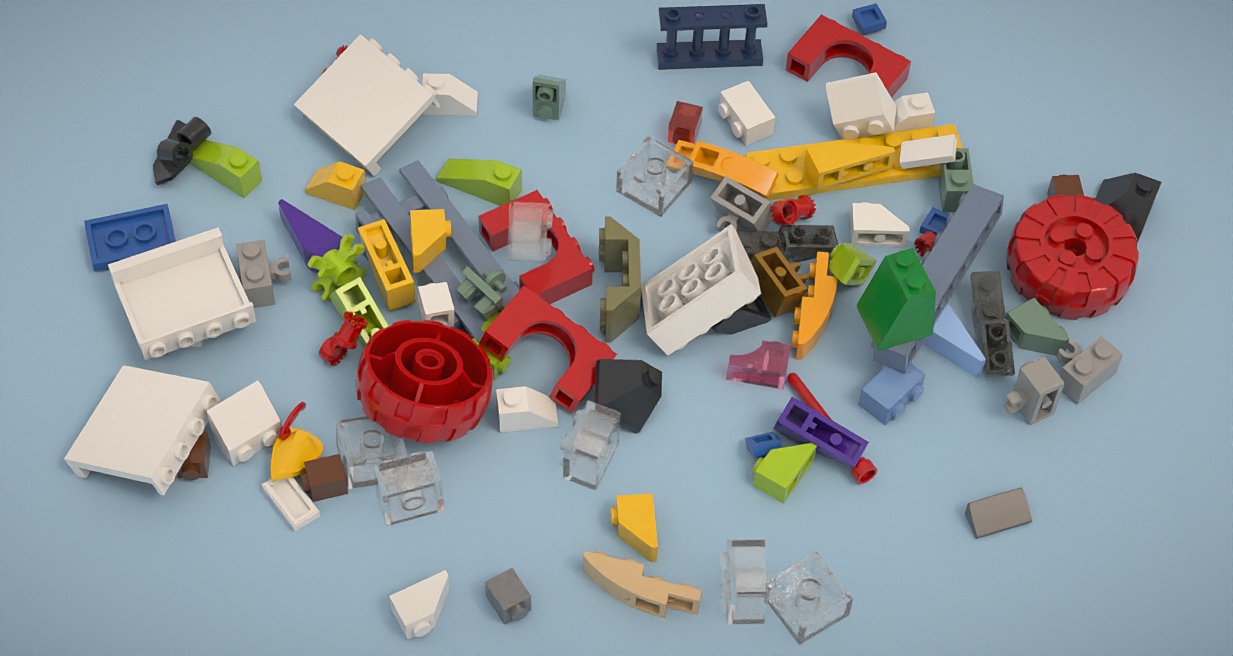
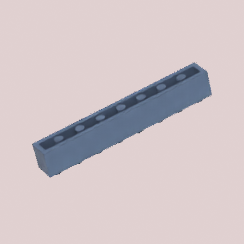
(950, 260)

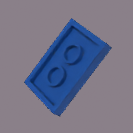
(128, 234)

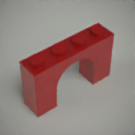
(832, 40)
(560, 276)
(532, 315)

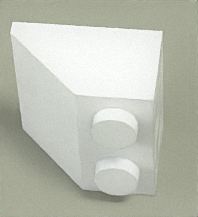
(861, 106)
(244, 424)

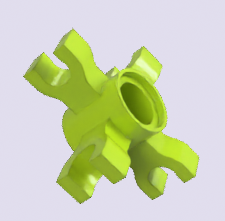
(337, 267)

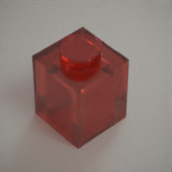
(685, 123)

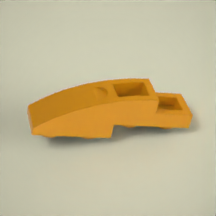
(718, 162)
(814, 308)

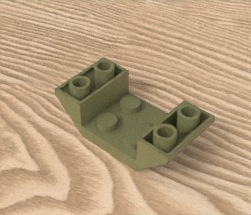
(620, 254)

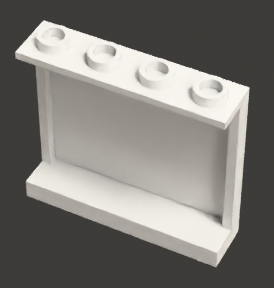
(366, 102)
(181, 294)
(143, 427)

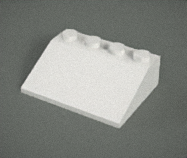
(699, 291)

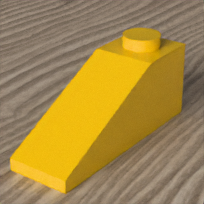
(842, 162)
(387, 265)

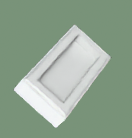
(928, 151)
(291, 502)

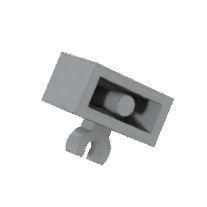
(741, 207)
(258, 273)
(1087, 369)
(1035, 391)

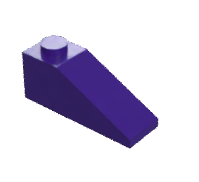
(307, 233)
(832, 440)

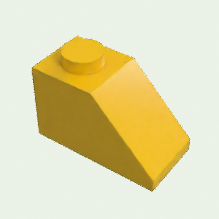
(338, 184)
(428, 236)
(636, 523)

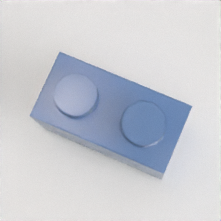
(890, 392)

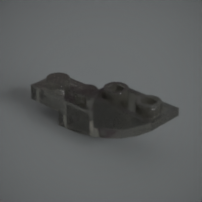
(794, 241)
(990, 323)

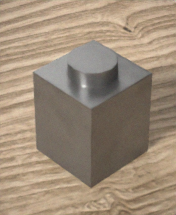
(508, 596)

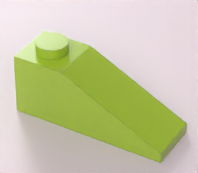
(228, 166)
(483, 178)
(357, 299)

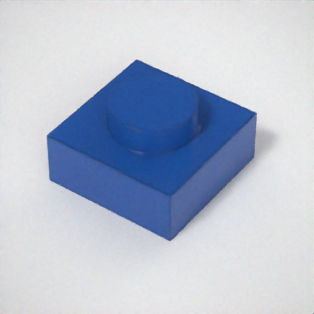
(869, 18)
(934, 221)
(761, 444)

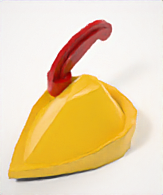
(293, 449)

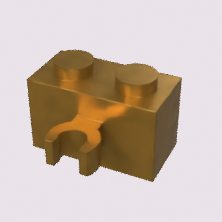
(778, 281)

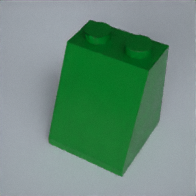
(898, 301)

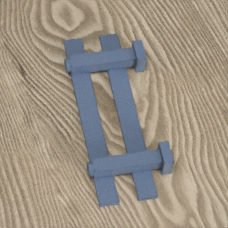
(431, 197)

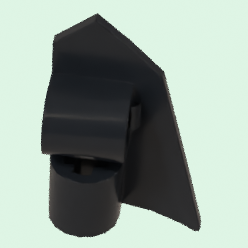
(178, 148)

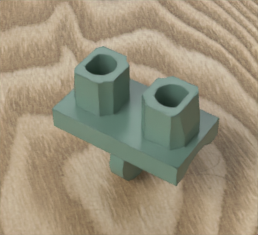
(474, 284)

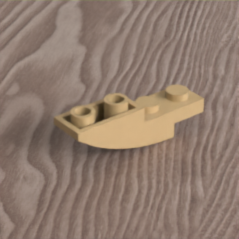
(627, 583)

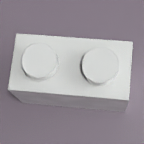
(746, 113)

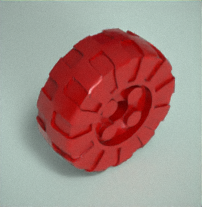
(1072, 256)
(424, 381)

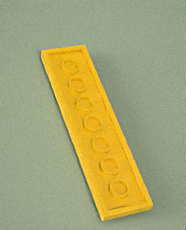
(795, 180)

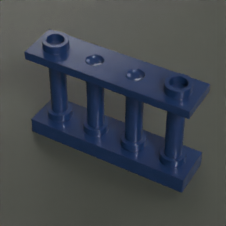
(711, 53)

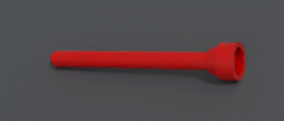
(864, 469)

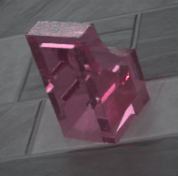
(761, 367)

